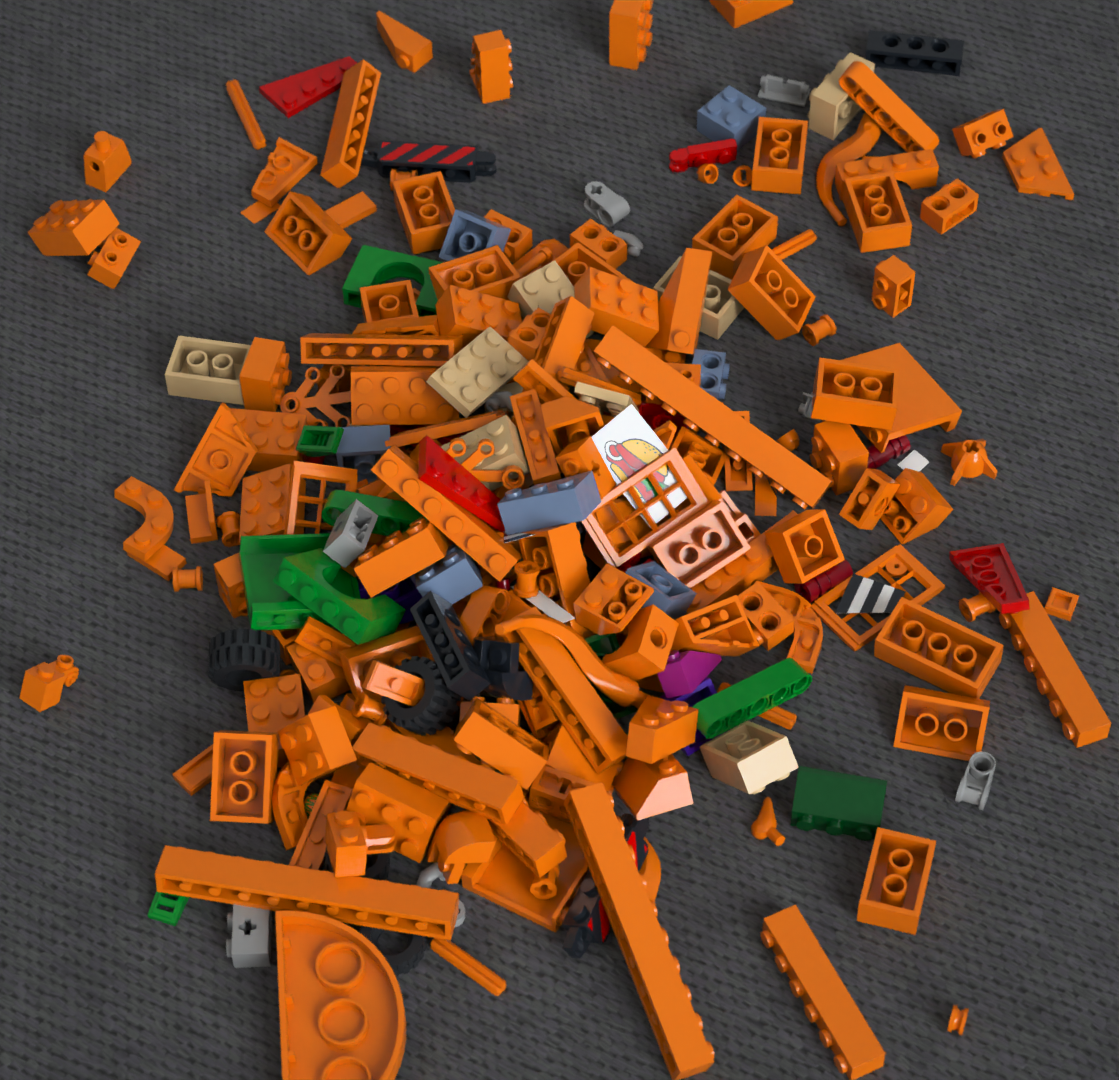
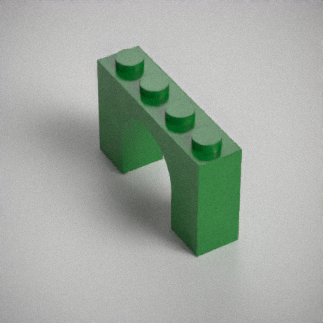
(378, 265)
(310, 581)

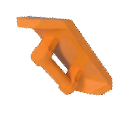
(539, 256)

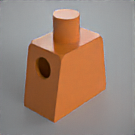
(105, 161)

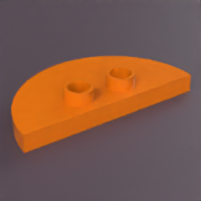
(336, 1002)

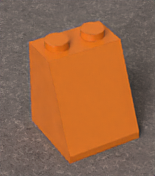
(567, 757)

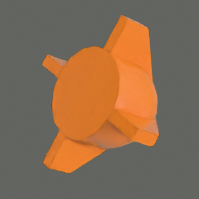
(969, 459)

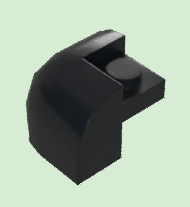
(501, 665)

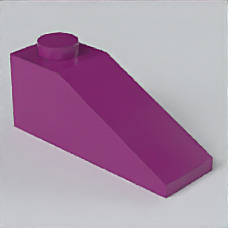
(686, 671)

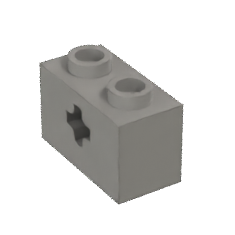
(350, 533)
(251, 949)

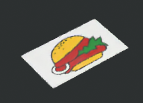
(627, 447)

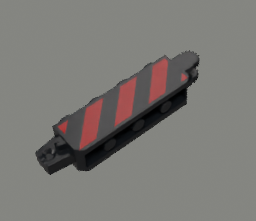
(455, 162)
(587, 917)

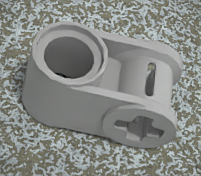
(605, 204)
(976, 784)

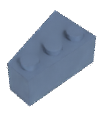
(549, 503)

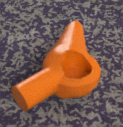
(766, 824)

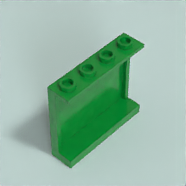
(268, 603)

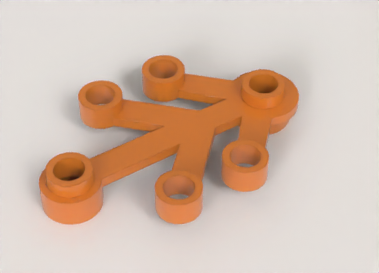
(323, 398)
(486, 475)

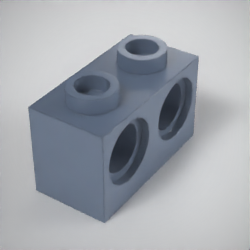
(713, 371)

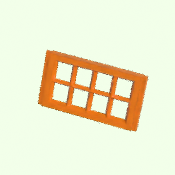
(444, 429)
(318, 472)
(685, 480)
(839, 625)

